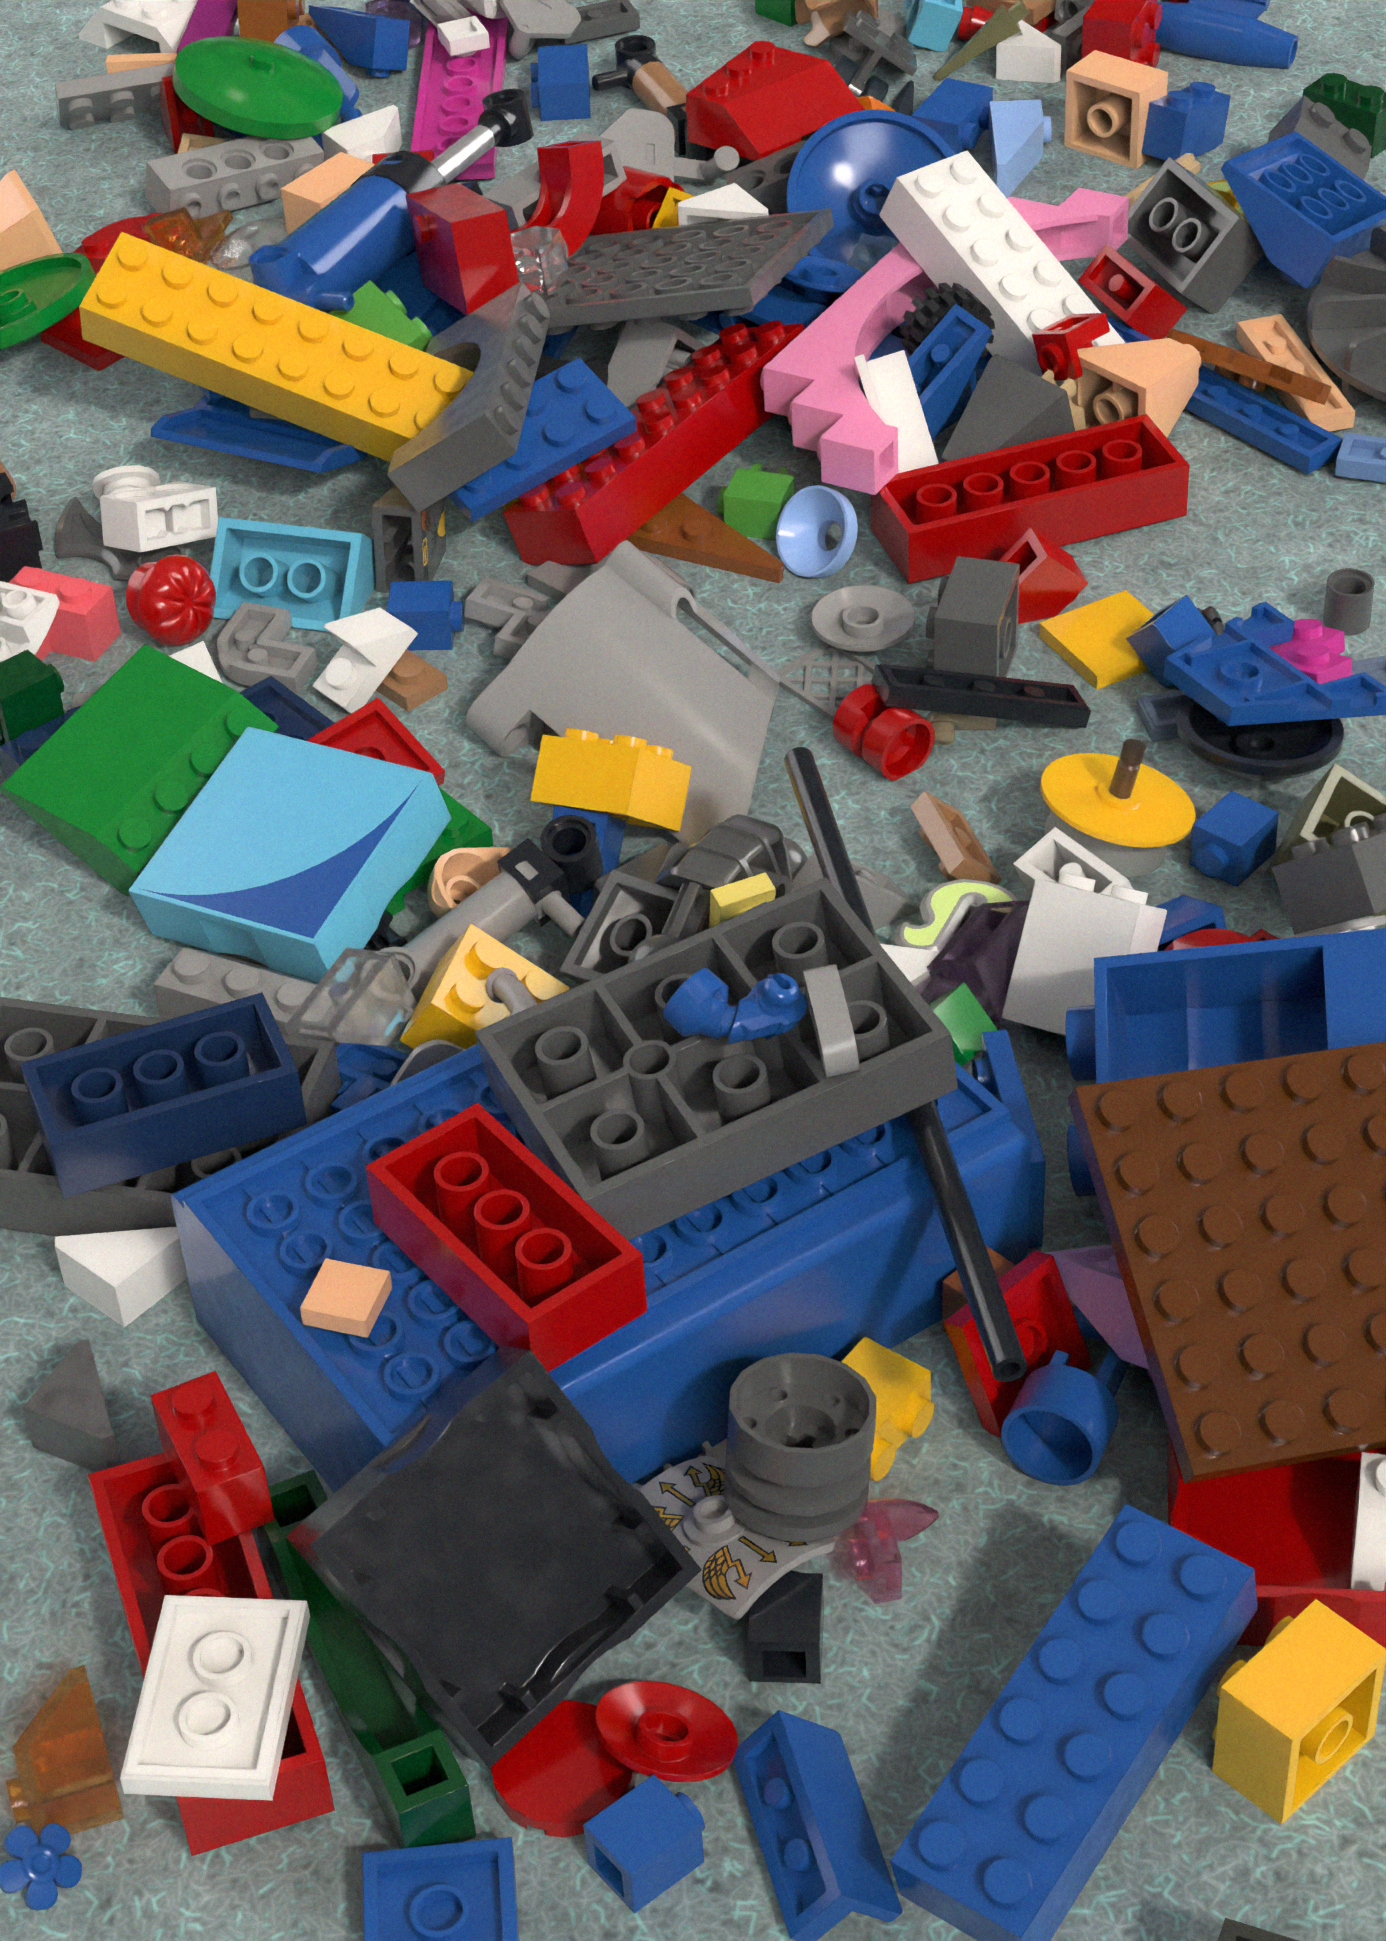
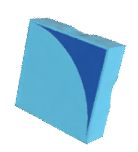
(290, 853)

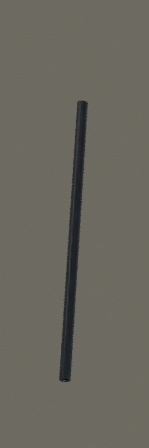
(924, 1122)

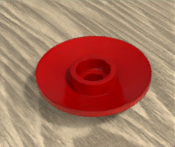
(665, 1731)

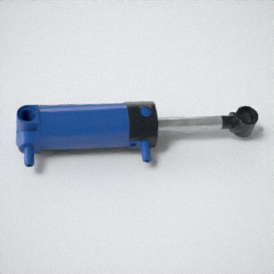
(370, 222)

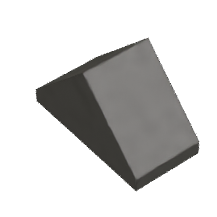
(71, 1414)

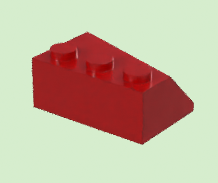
(766, 101)

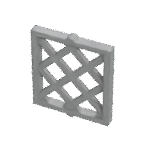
(806, 661)

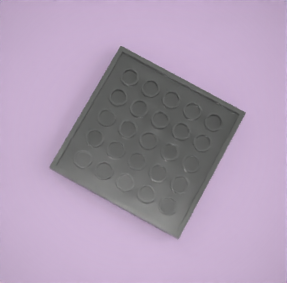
(682, 270)

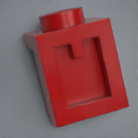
(1059, 342)

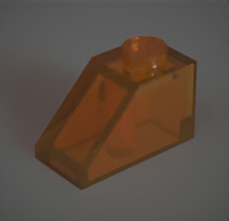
(65, 1763)

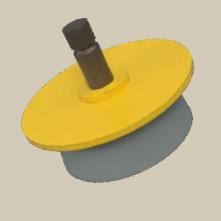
(1117, 807)

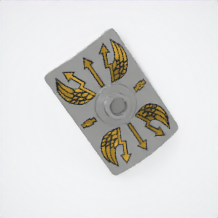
(733, 1558)

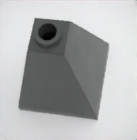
(1009, 410)

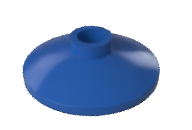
(823, 277)

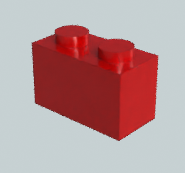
(212, 1458)

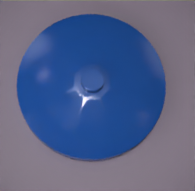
(853, 169)

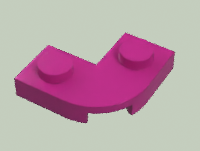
(1316, 651)

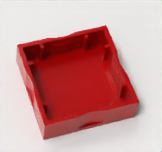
(1289, 1528)

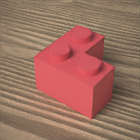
(84, 619)

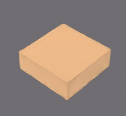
(346, 1298)

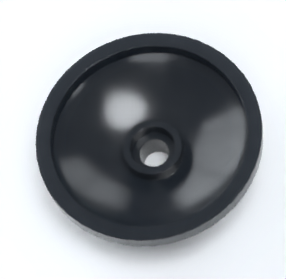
(1259, 750)

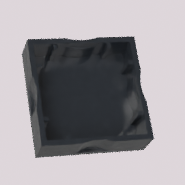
(494, 1554)

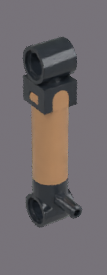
(655, 86)

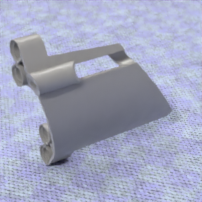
(627, 667)

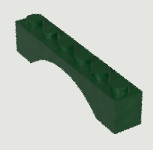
(386, 1724)

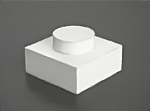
(463, 36)

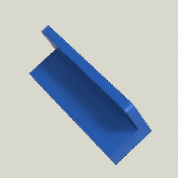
(813, 1826)

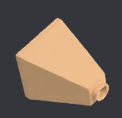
(22, 225)
(1137, 381)

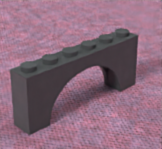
(486, 419)

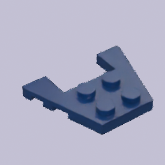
(1251, 684)

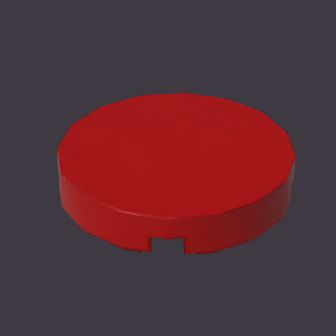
(560, 1773)

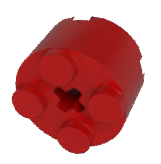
(633, 202)

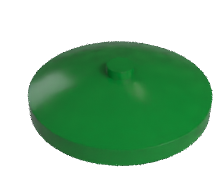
(257, 87)
(41, 294)

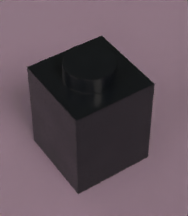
(787, 1630)

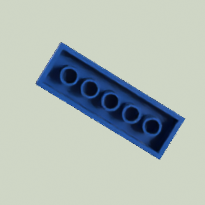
(1077, 1733)

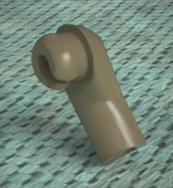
(947, 723)

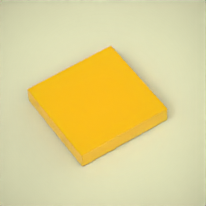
(1095, 638)

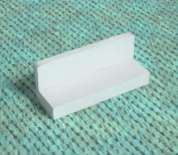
(895, 400)

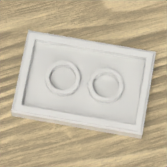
(216, 1698)

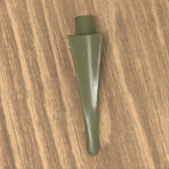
(996, 29)

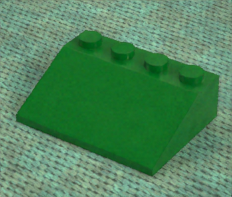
(132, 762)

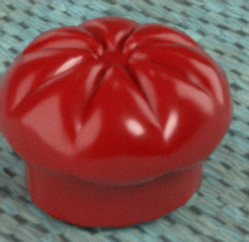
(172, 599)

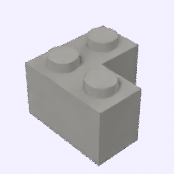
(645, 357)

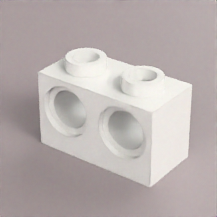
(159, 516)

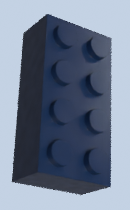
(164, 1094)

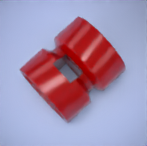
(886, 737)

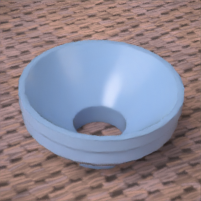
(804, 528)

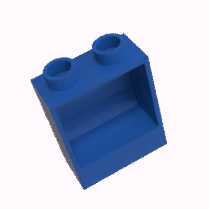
(1224, 1009)

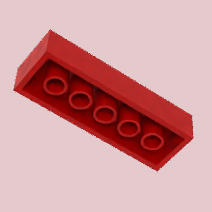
(1058, 485)
(163, 1552)

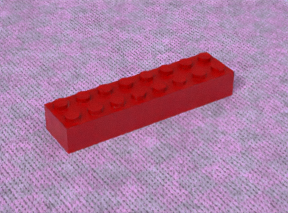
(678, 437)

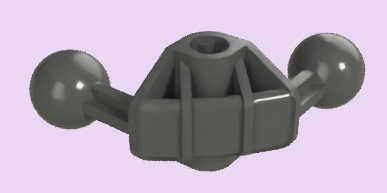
(723, 856)

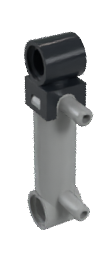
(528, 888)

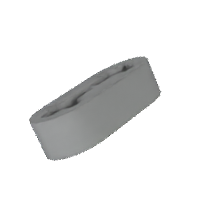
(831, 1021)

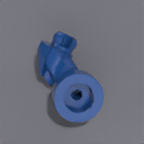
(767, 1011)

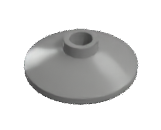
(863, 618)

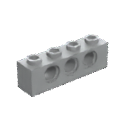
(229, 174)

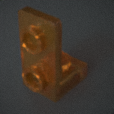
(187, 237)

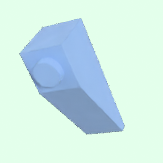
(1016, 140)

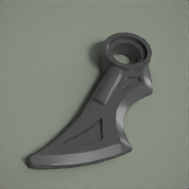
(83, 536)

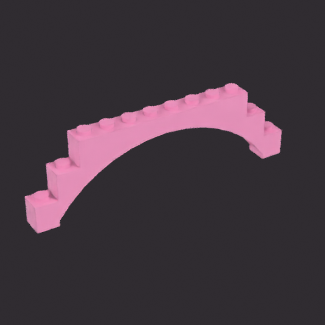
(817, 372)

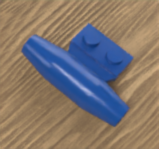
(1226, 33)

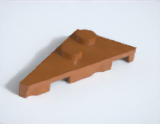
(1253, 370)
(697, 536)

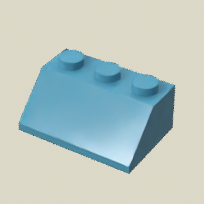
(294, 568)

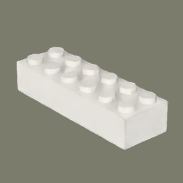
(974, 237)

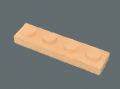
(1277, 343)

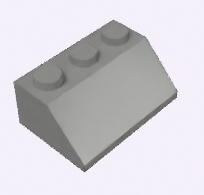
(208, 979)

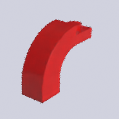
(569, 190)

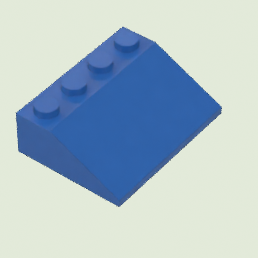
(1303, 206)

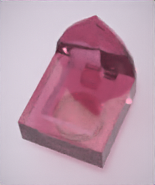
(875, 1549)

